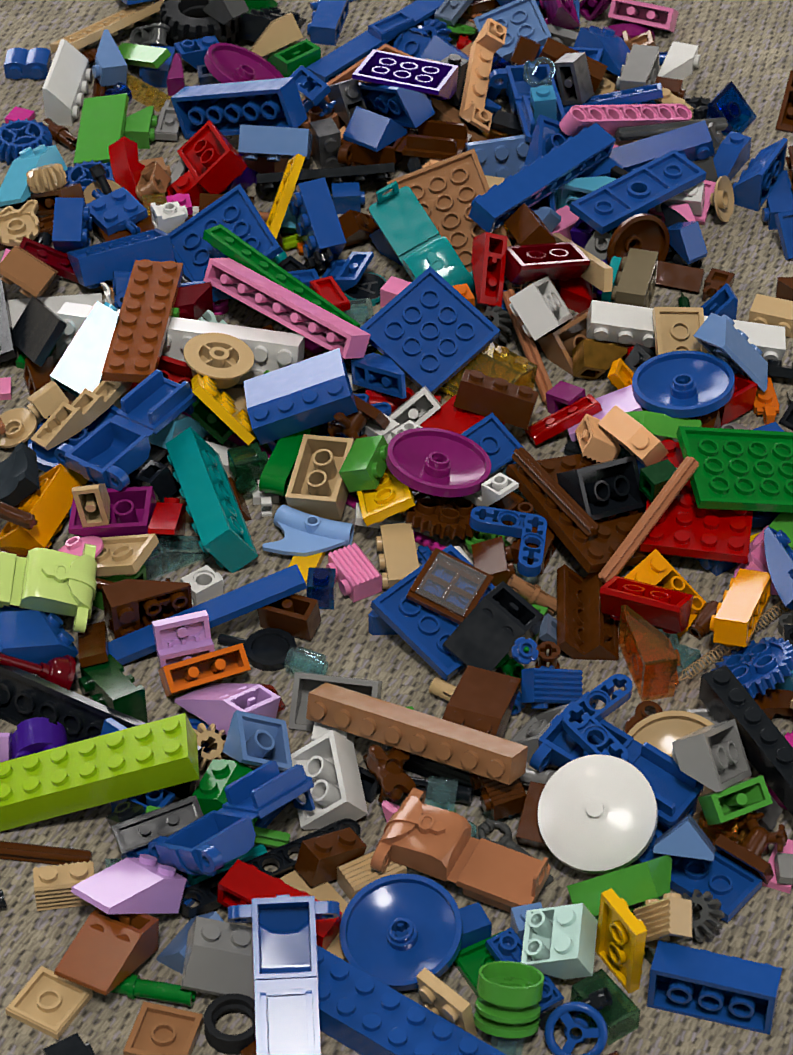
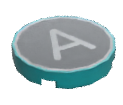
(367, 287)

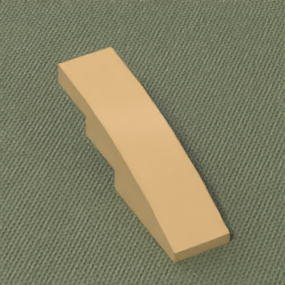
(71, 419)

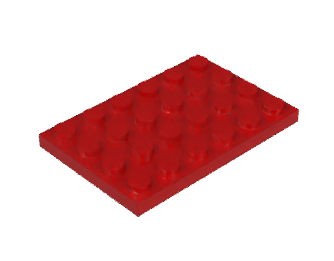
(698, 531)

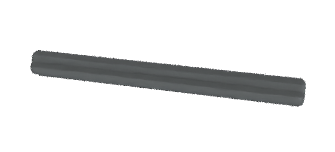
(646, 131)

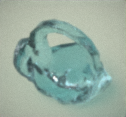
(530, 68)

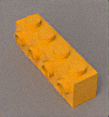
(741, 608)

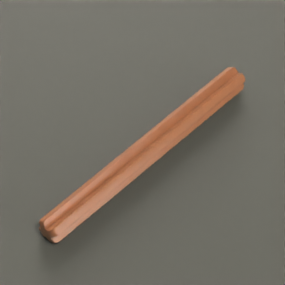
(530, 349)
(649, 519)

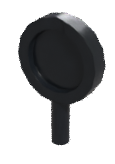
(264, 648)

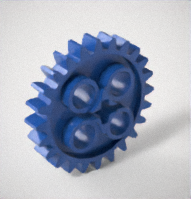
(760, 664)

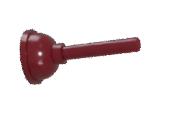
(57, 670)

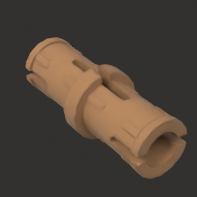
(533, 593)

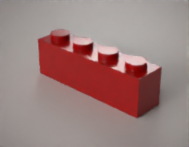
(248, 882)

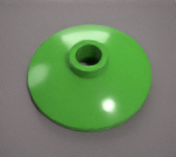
(460, 29)

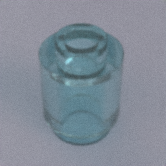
(305, 660)

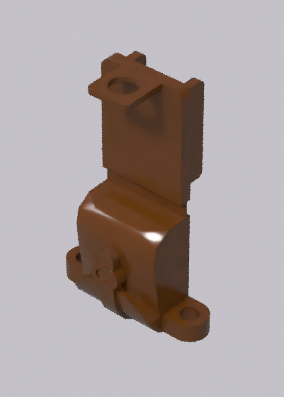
(430, 140)

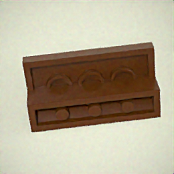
(581, 625)

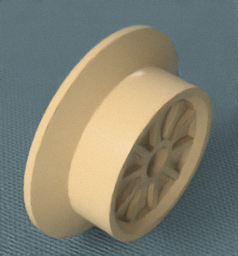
(219, 357)

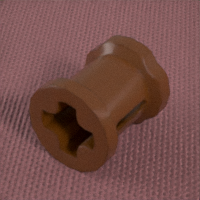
(554, 654)

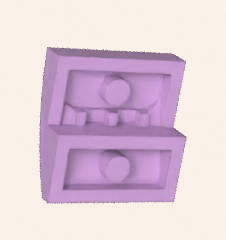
(182, 637)

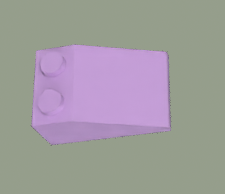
(134, 887)

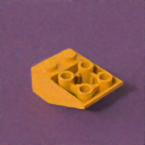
(659, 572)

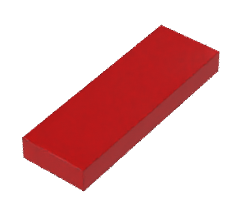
(562, 419)

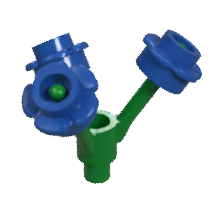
(522, 652)

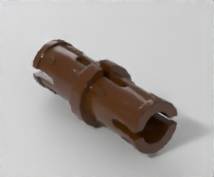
(61, 134)

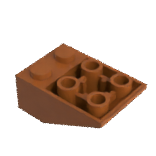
(109, 949)

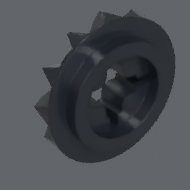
(700, 113)

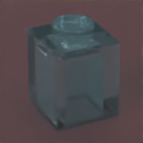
(442, 792)

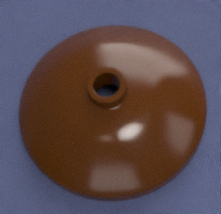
(639, 232)

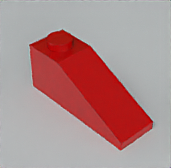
(489, 267)
(168, 518)

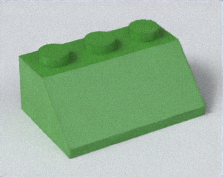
(632, 883)

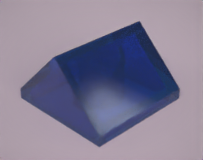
(733, 107)

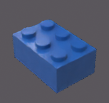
(317, 218)

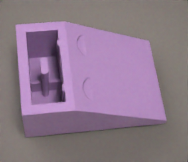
(219, 701)

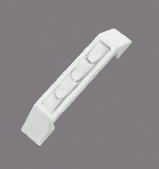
(491, 490)

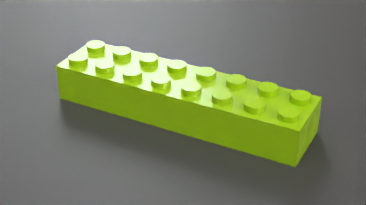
(97, 771)

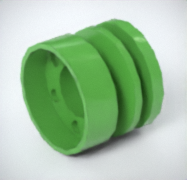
(508, 999)

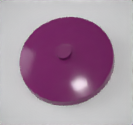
(237, 64)
(438, 462)

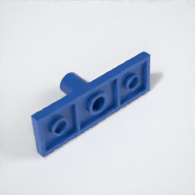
(637, 191)

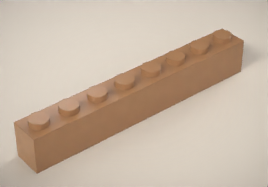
(417, 733)

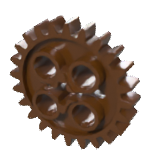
(441, 515)

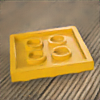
(223, 407)

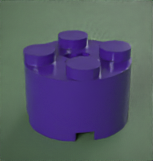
(36, 736)

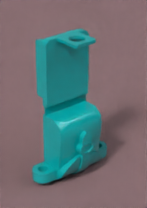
(416, 237)

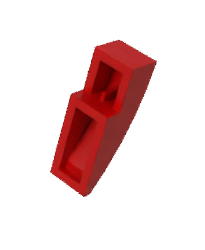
(125, 164)

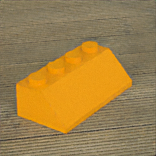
(49, 505)

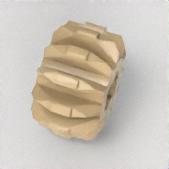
(46, 178)
(215, 742)

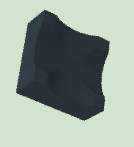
(19, 475)

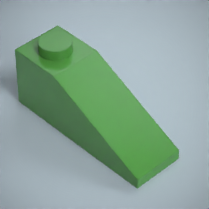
(662, 425)

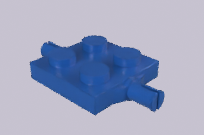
(116, 211)

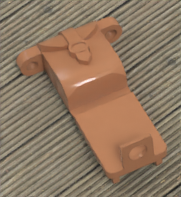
(442, 847)

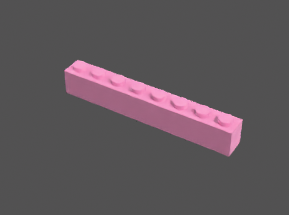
(287, 307)

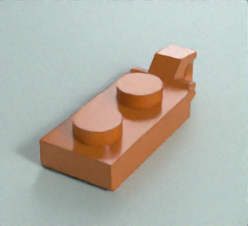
(766, 403)

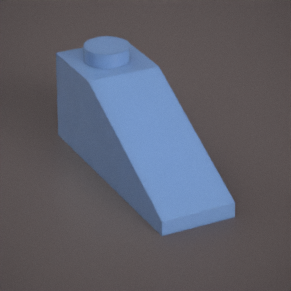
(109, 63)

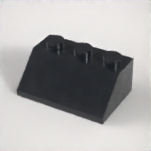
(605, 487)

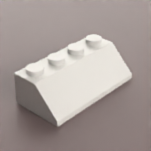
(66, 84)

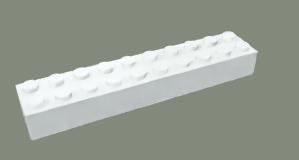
(270, 348)

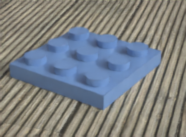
(519, 18)

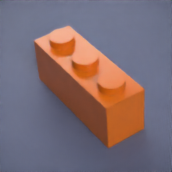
(204, 669)

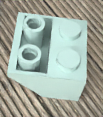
(560, 941)

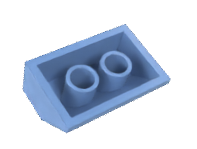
(274, 142)
(731, 345)

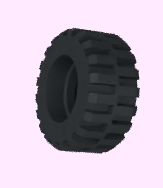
(190, 22)

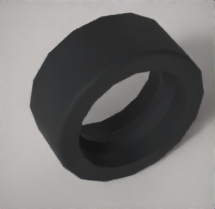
(222, 1006)

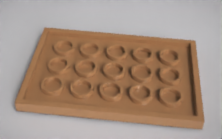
(447, 195)

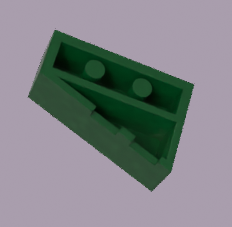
(113, 689)

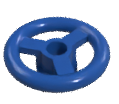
(570, 1022)

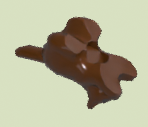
(389, 772)

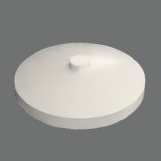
(597, 814)

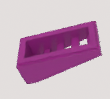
(175, 77)

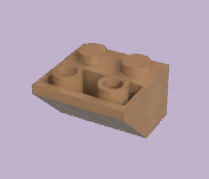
(27, 272)

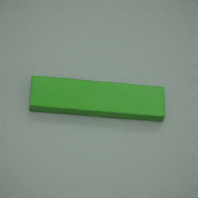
(144, 55)

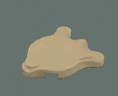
(19, 223)

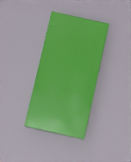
(100, 126)

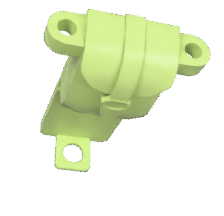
(51, 582)

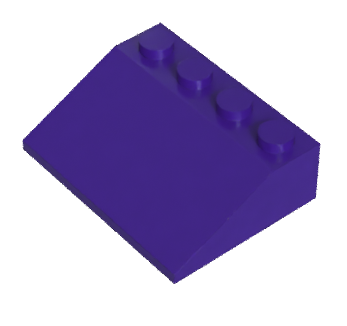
(409, 73)

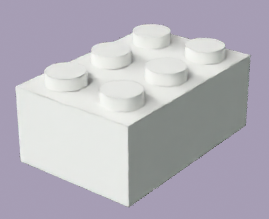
(539, 308)

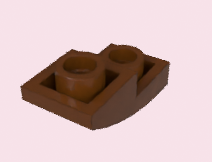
(775, 701)

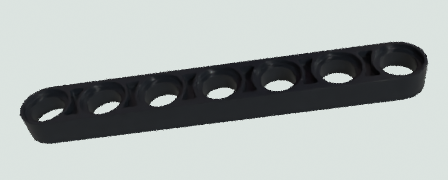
(278, 856)

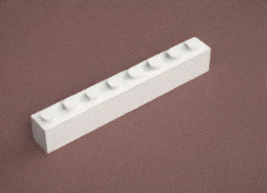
(635, 325)

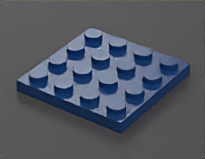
(235, 213)
(430, 331)
(419, 626)

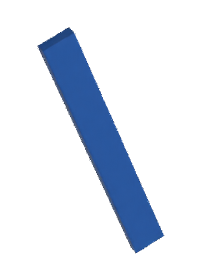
(219, 610)

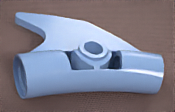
(308, 533)

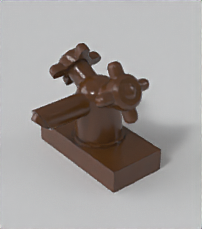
(353, 423)
(753, 846)

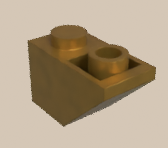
(594, 358)

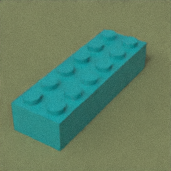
(210, 501)

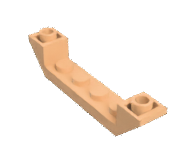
(477, 76)

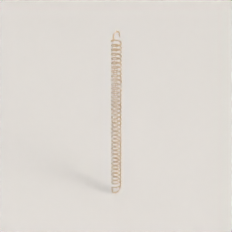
(724, 649)

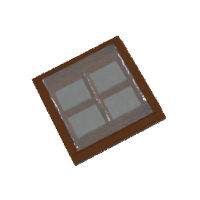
(449, 586)

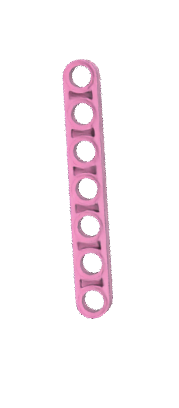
(615, 116)

